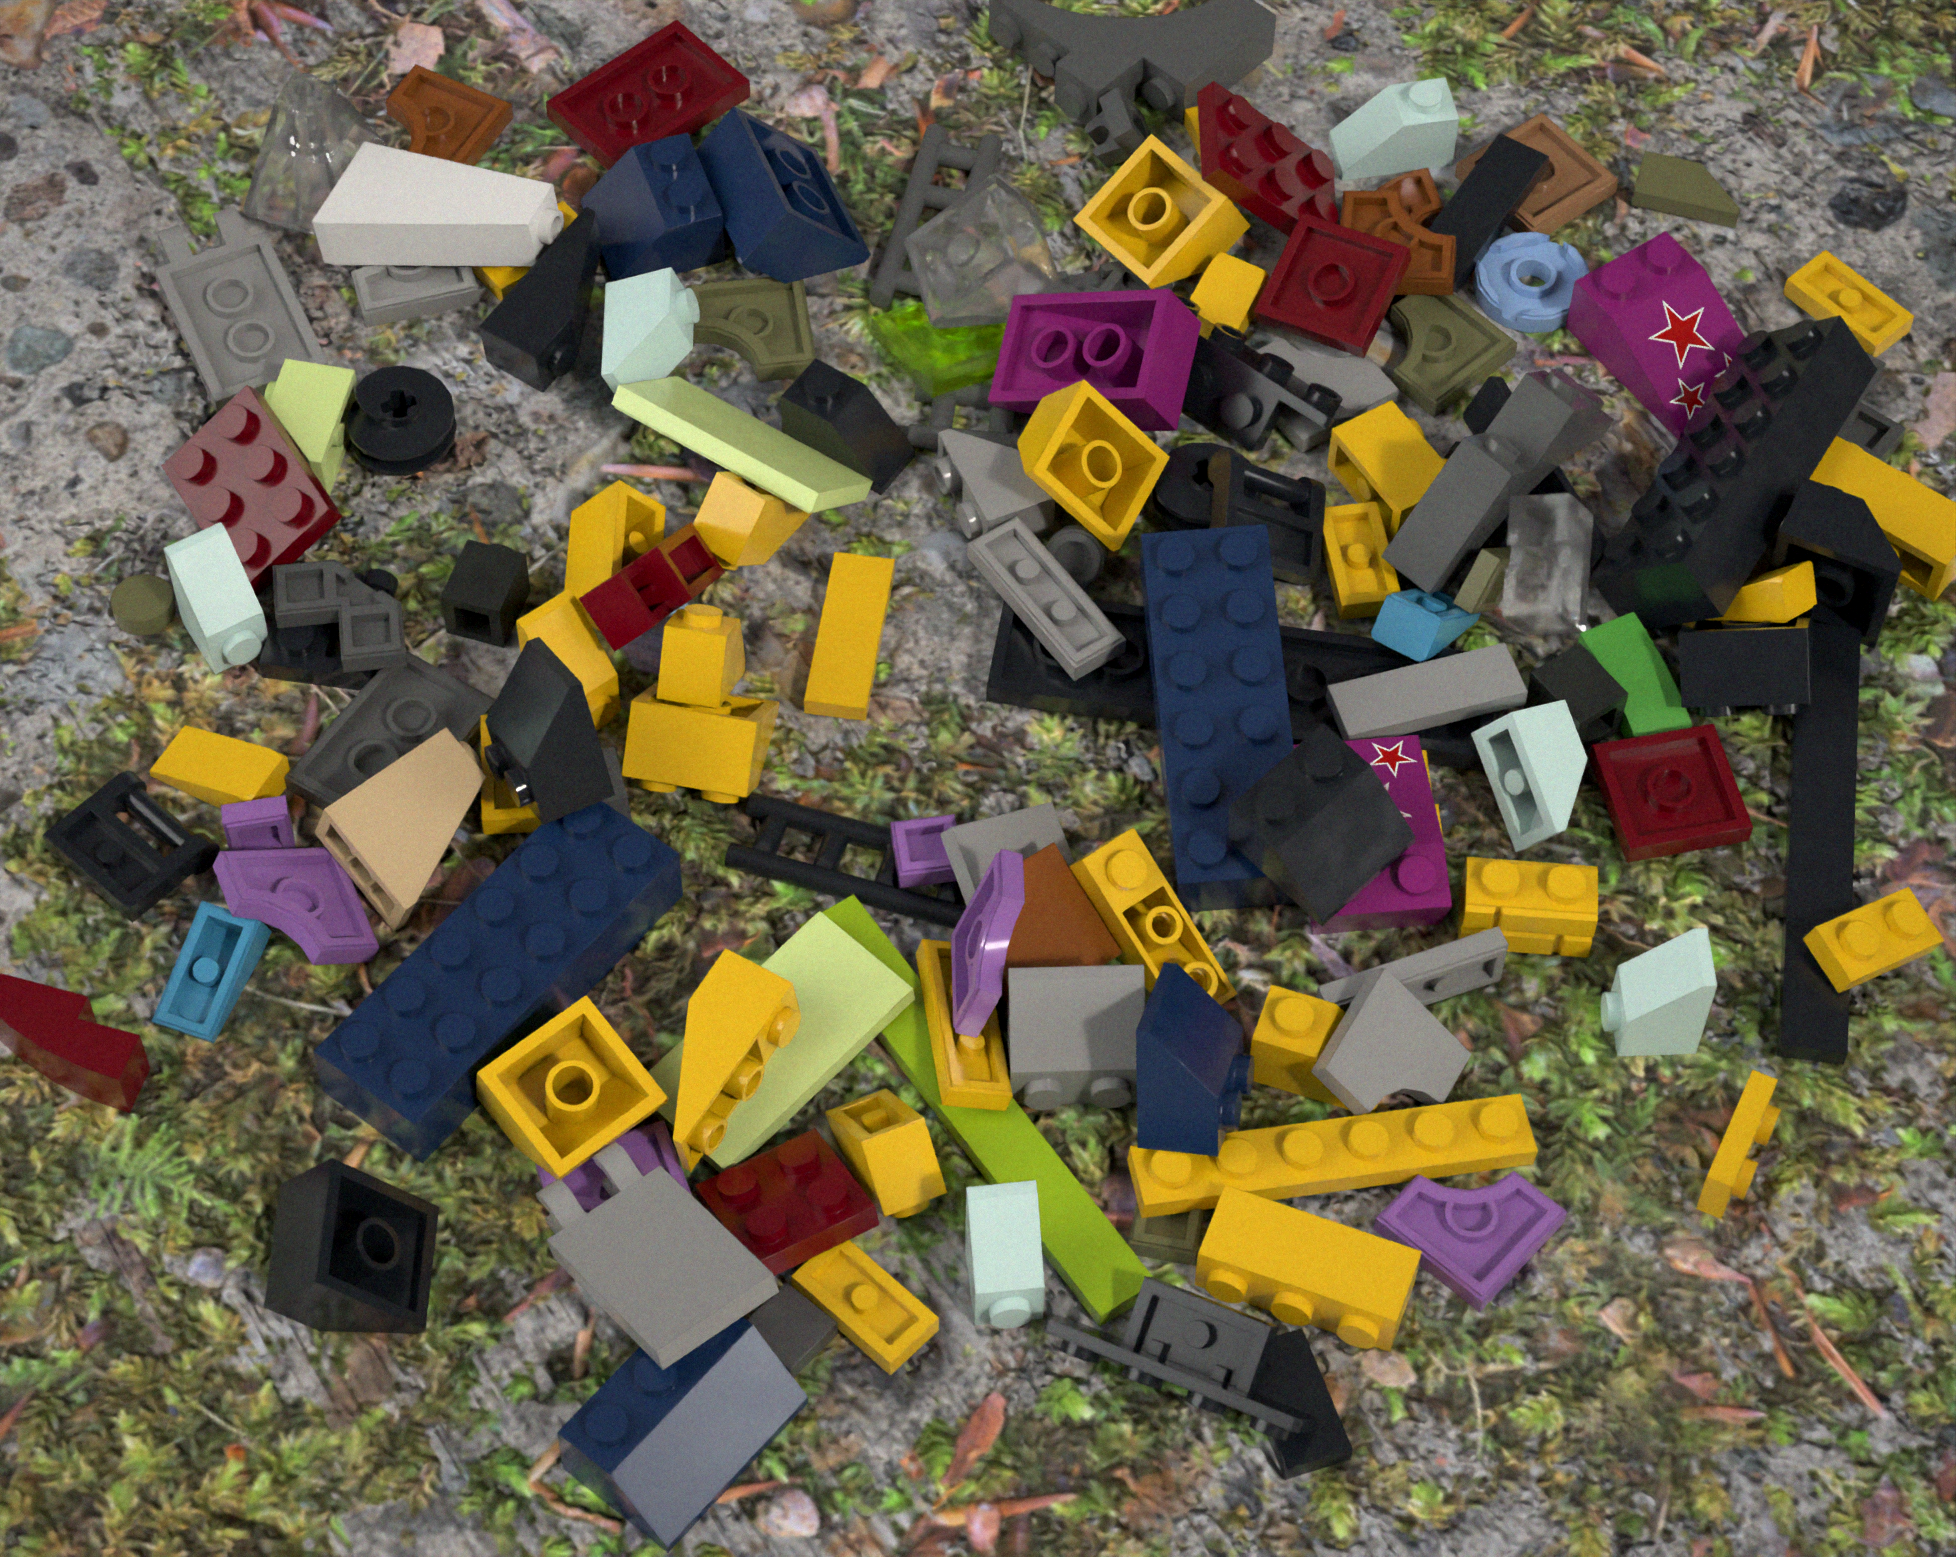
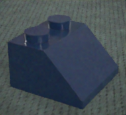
(657, 211)
(1188, 1068)

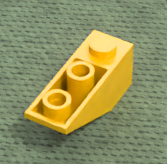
(1147, 914)
(729, 1037)

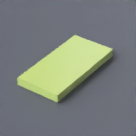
(742, 444)
(843, 1006)

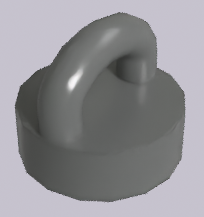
(1079, 553)

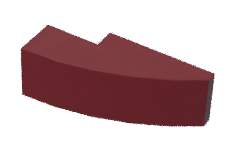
(652, 586)
(62, 1041)

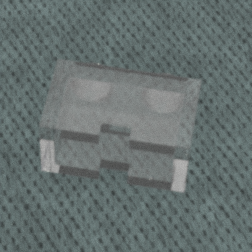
(1548, 564)

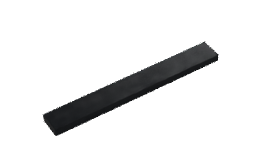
(1819, 846)

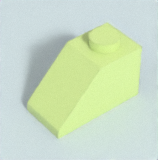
(314, 410)

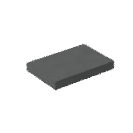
(382, 724)

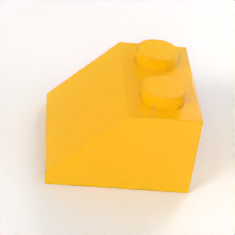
(1161, 217)
(1091, 460)
(699, 745)
(568, 1090)

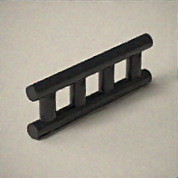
(823, 873)

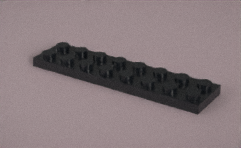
(1122, 690)

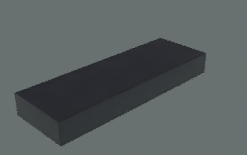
(1489, 201)

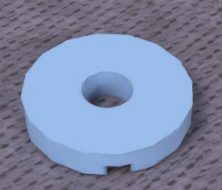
(1523, 306)

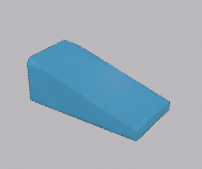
(1420, 622)
(210, 972)

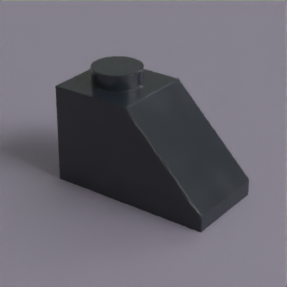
(845, 424)

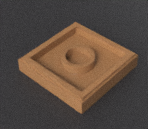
(1567, 188)

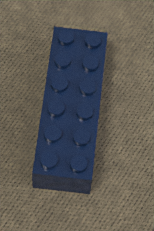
(1214, 700)
(497, 973)

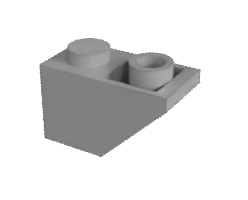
(989, 485)

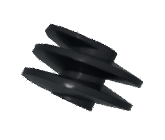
(401, 421)
(1184, 490)

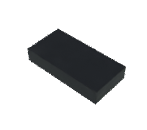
(1296, 1381)

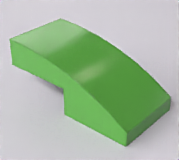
(1637, 666)

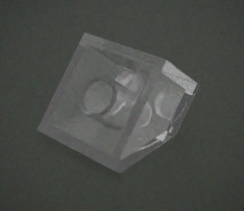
(981, 256)

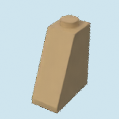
(402, 821)

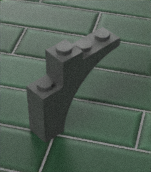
(1146, 57)
(1470, 497)

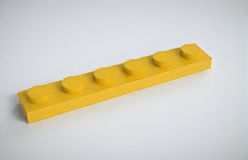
(1338, 1155)

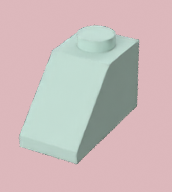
(1398, 131)
(646, 327)
(216, 598)
(1533, 769)
(1662, 998)
(1004, 1254)

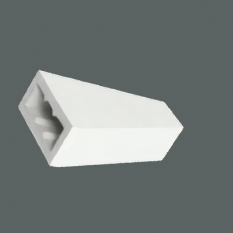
(434, 213)

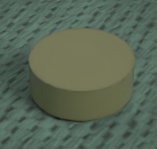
(143, 604)

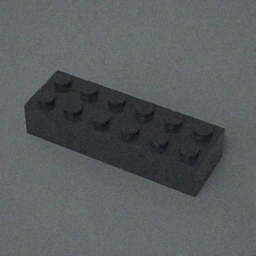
(1734, 474)

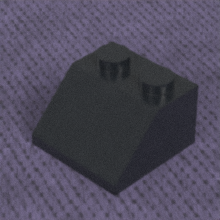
(1849, 557)
(1746, 665)
(546, 738)
(1320, 825)
(351, 1253)

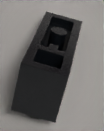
(543, 318)

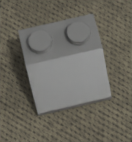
(1073, 1034)

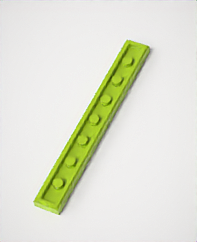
(1009, 1149)

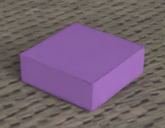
(258, 824)
(920, 851)

